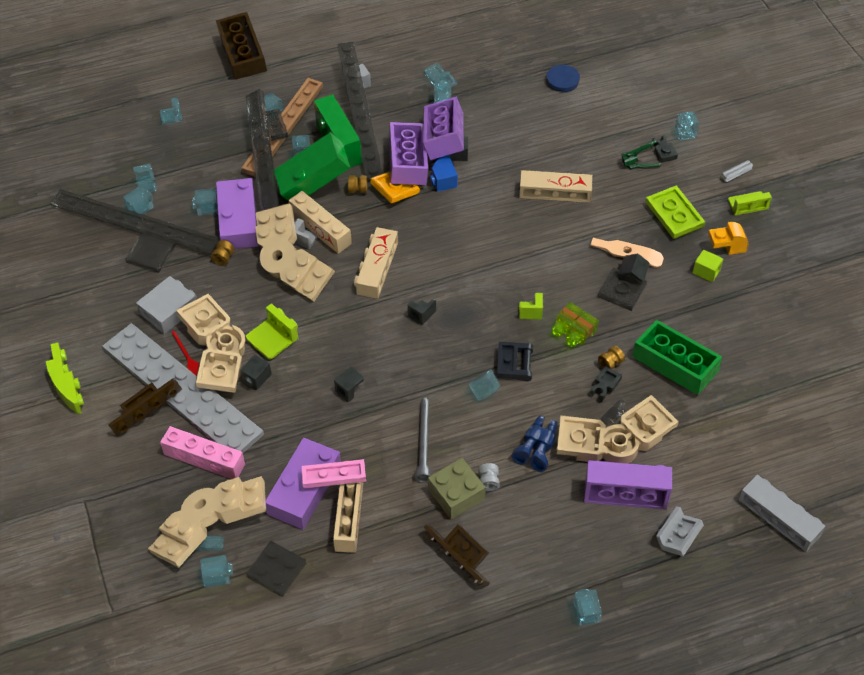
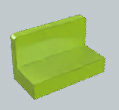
(750, 202)

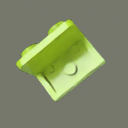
(274, 333)

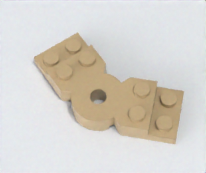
(297, 267)
(224, 344)
(638, 430)
(186, 528)

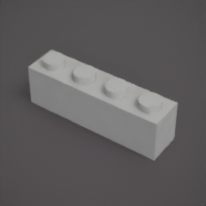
(782, 513)

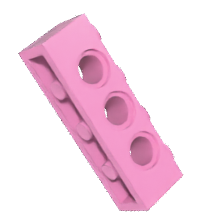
(202, 453)

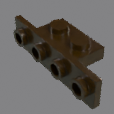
(142, 404)
(463, 548)

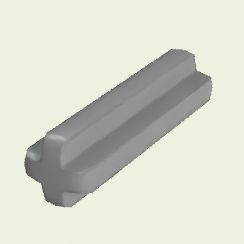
(737, 171)

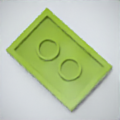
(675, 212)

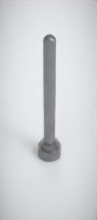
(423, 471)

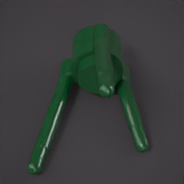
(629, 158)

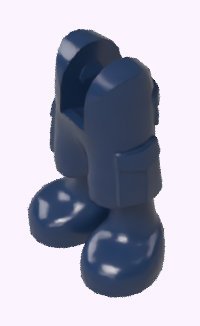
(537, 437)

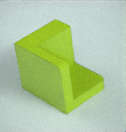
(707, 265)
(532, 310)

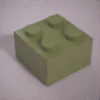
(456, 488)

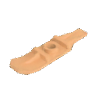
(618, 249)

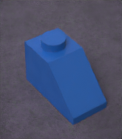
(444, 174)

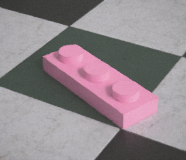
(333, 473)

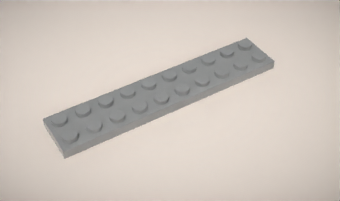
(199, 406)

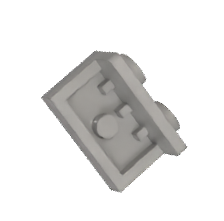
(678, 532)

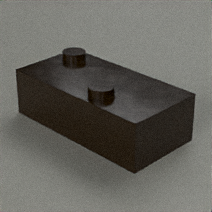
(241, 45)

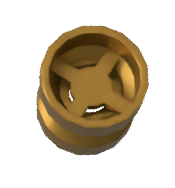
(353, 184)
(223, 251)
(611, 358)

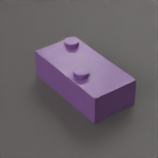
(443, 128)
(407, 154)
(237, 212)
(628, 484)
(288, 498)

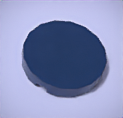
(563, 78)

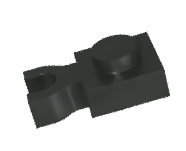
(664, 150)
(606, 380)

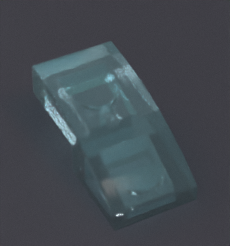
(436, 72)

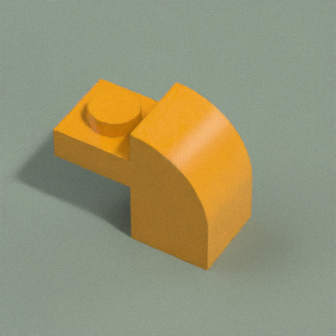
(730, 237)

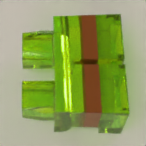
(575, 324)

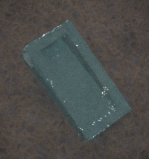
(211, 543)

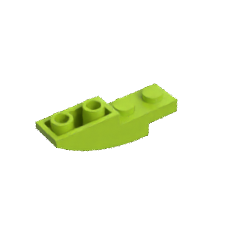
(63, 380)

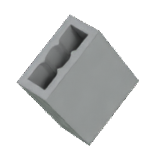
(162, 302)

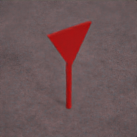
(192, 365)

